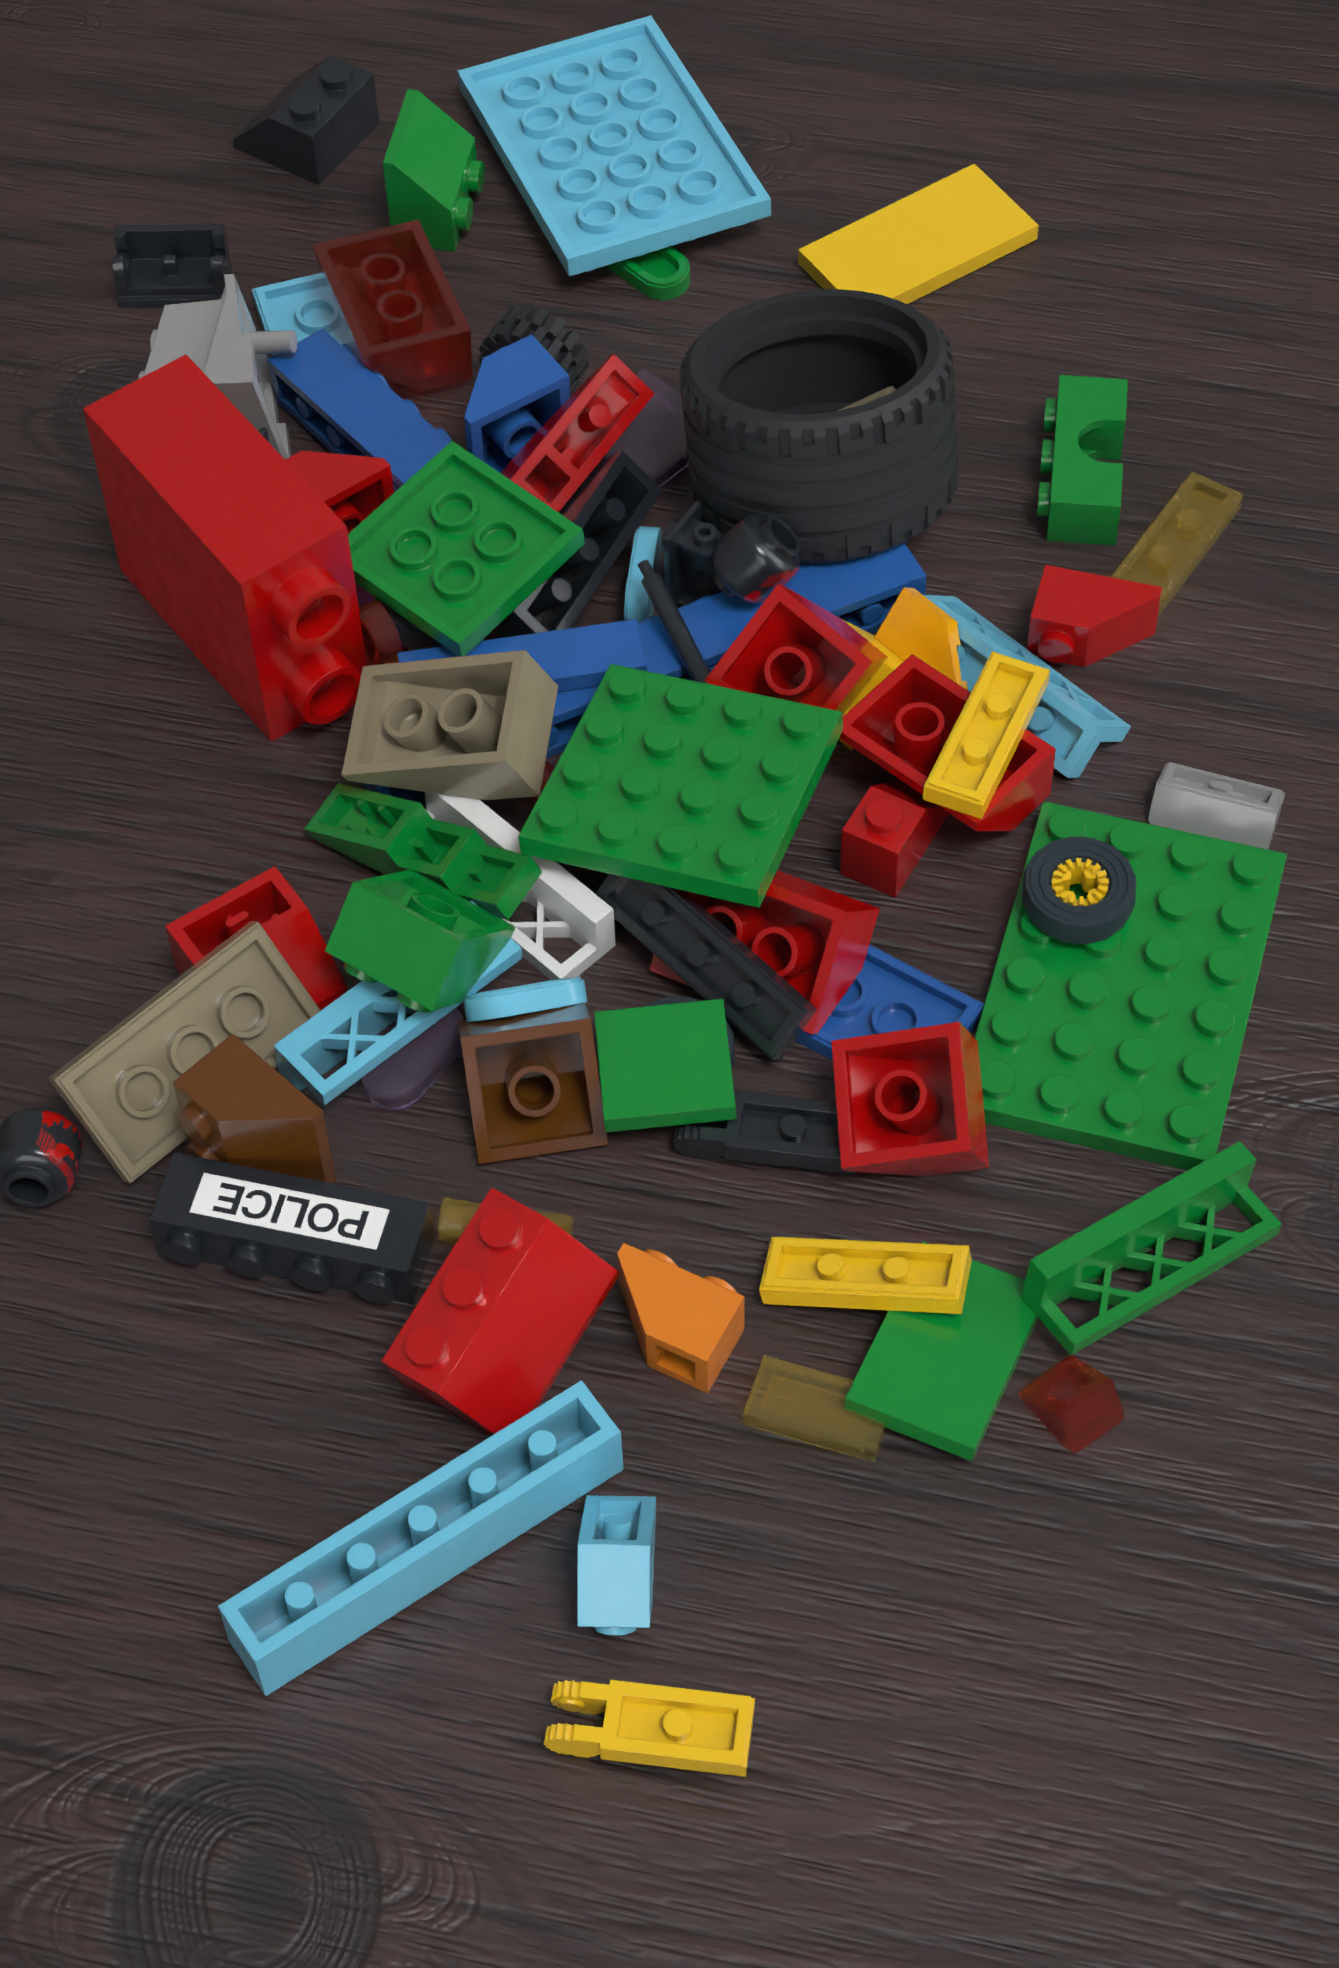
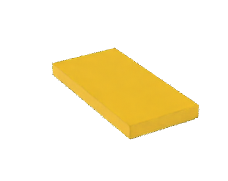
(922, 239)

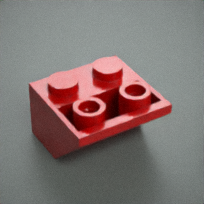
(282, 916)

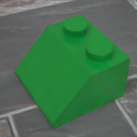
(431, 172)
(416, 939)

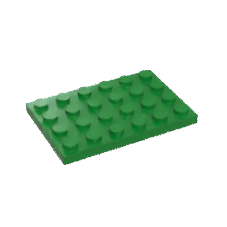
(1138, 1032)

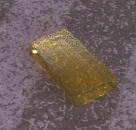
(810, 1409)

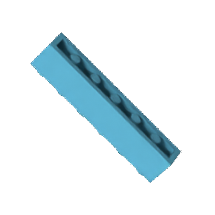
(422, 1537)

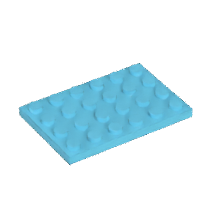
(613, 145)

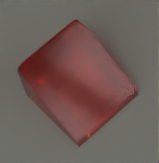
(1074, 1402)

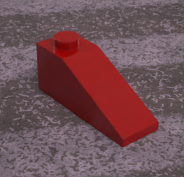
(579, 434)

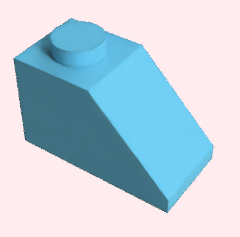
(616, 1563)

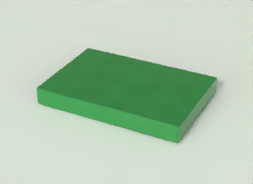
(943, 1371)

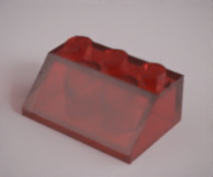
(398, 306)

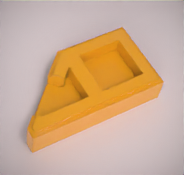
(922, 630)

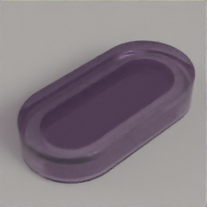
(416, 1066)

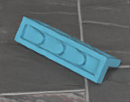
(1065, 713)
(353, 1025)

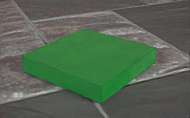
(665, 1065)

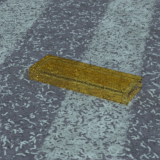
(1181, 536)

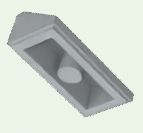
(1215, 806)

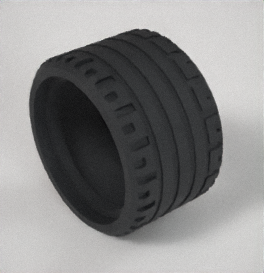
(769, 432)

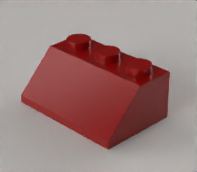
(907, 725)
(803, 934)
(500, 1315)

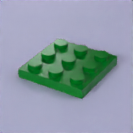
(459, 548)

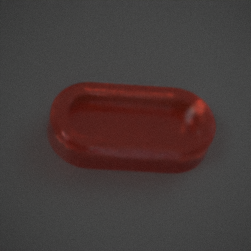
(379, 635)

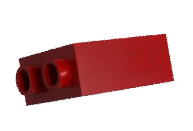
(230, 547)

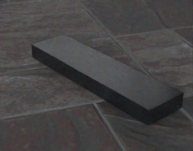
(711, 961)

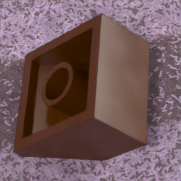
(533, 1083)
(251, 1115)

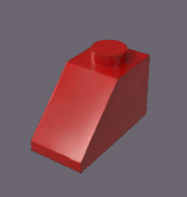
(1089, 616)
(888, 836)

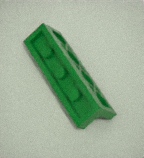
(1145, 1226)

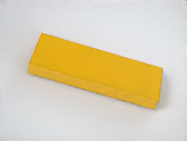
(986, 735)
(866, 1275)

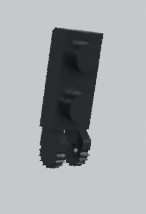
(771, 1133)

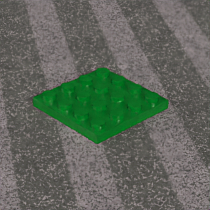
(682, 784)

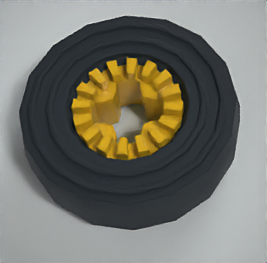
(1100, 871)

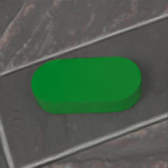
(657, 274)

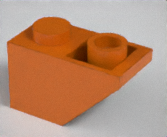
(680, 1318)

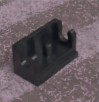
(169, 264)

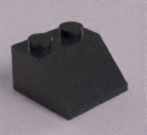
(314, 120)

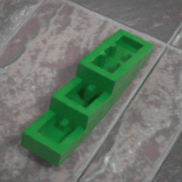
(402, 836)

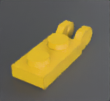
(655, 1726)

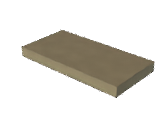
(126, 1077)

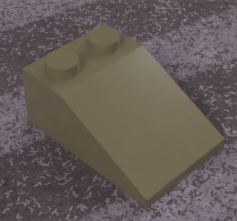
(453, 726)

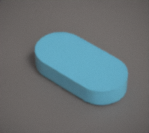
(645, 547)
(525, 999)

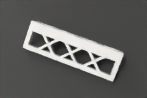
(556, 894)

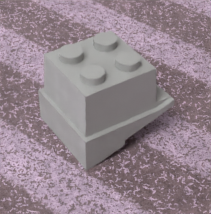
(229, 352)

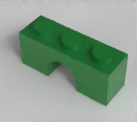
(1083, 492)

